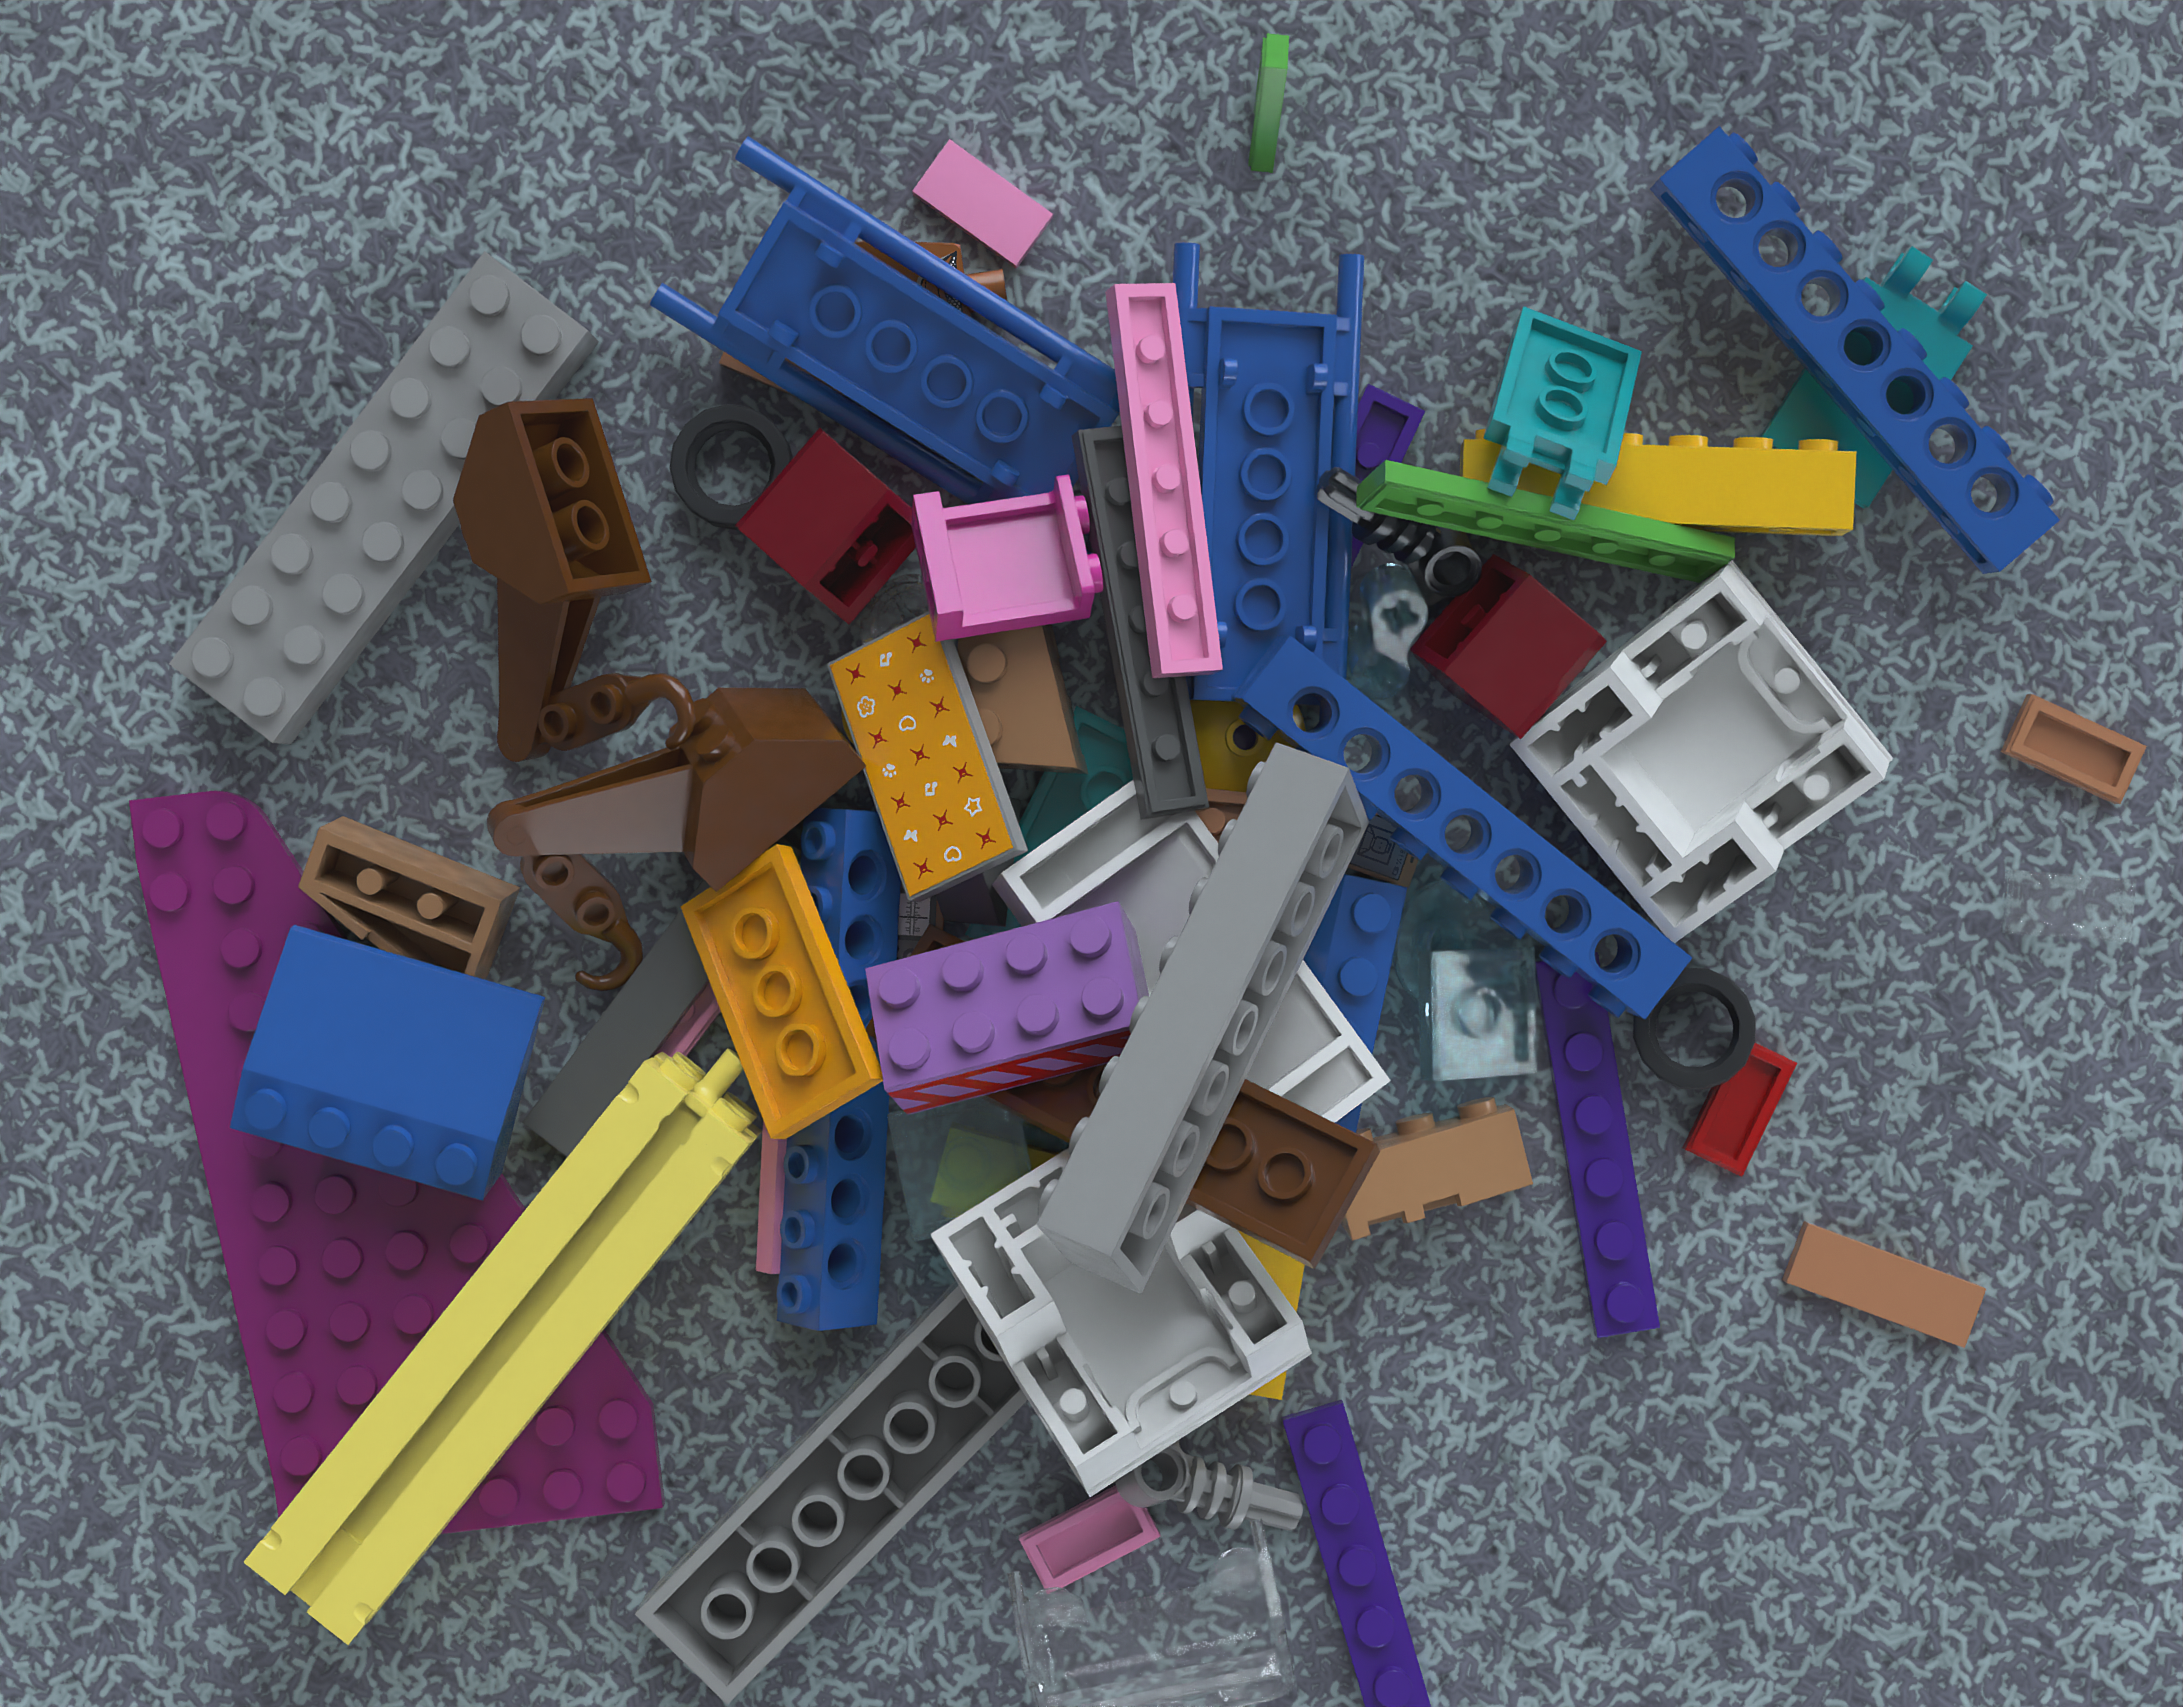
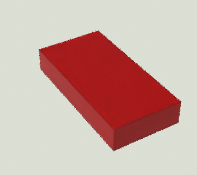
(1740, 1111)

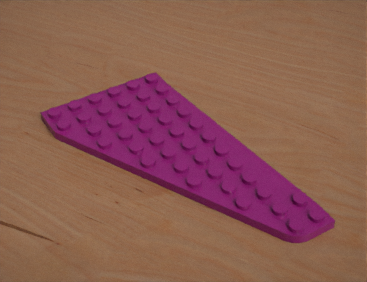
(330, 1258)

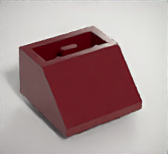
(832, 526)
(1507, 647)

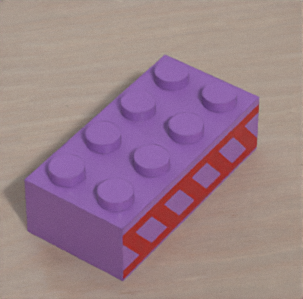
(1006, 1008)

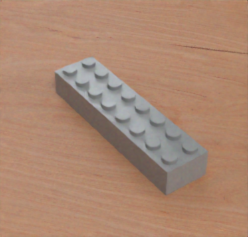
(377, 505)
(1204, 1018)
(834, 1497)

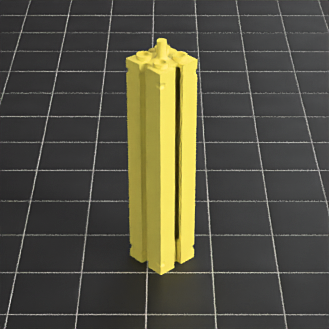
(507, 1340)

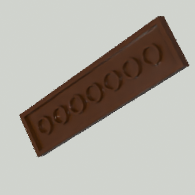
(1269, 1173)

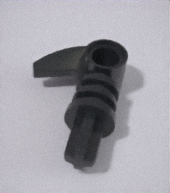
(1410, 541)

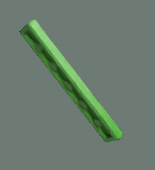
(1526, 520)

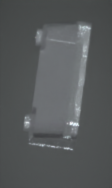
(1162, 1650)

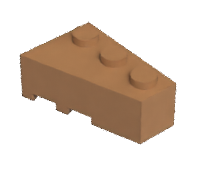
(1023, 699)
(408, 897)
(1440, 1165)

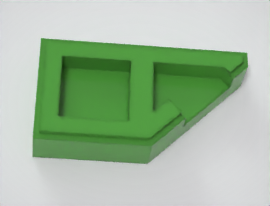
(1268, 102)

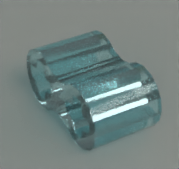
(1389, 622)

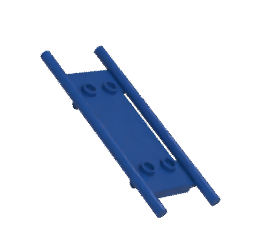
(902, 347)
(1271, 423)

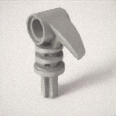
(1212, 1491)

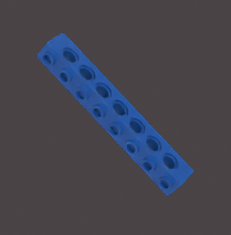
(1818, 344)
(1645, 957)
(840, 1160)

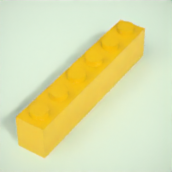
(1710, 487)

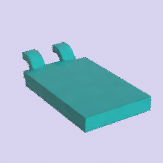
(1560, 407)
(1812, 414)

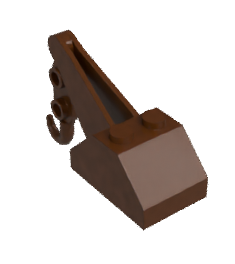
(558, 536)
(721, 798)

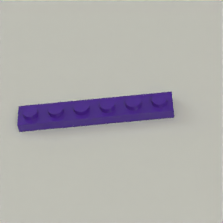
(1597, 1154)
(1355, 1557)

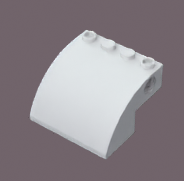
(1702, 752)
(1114, 1366)

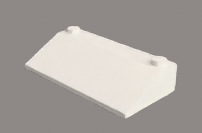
(1152, 871)

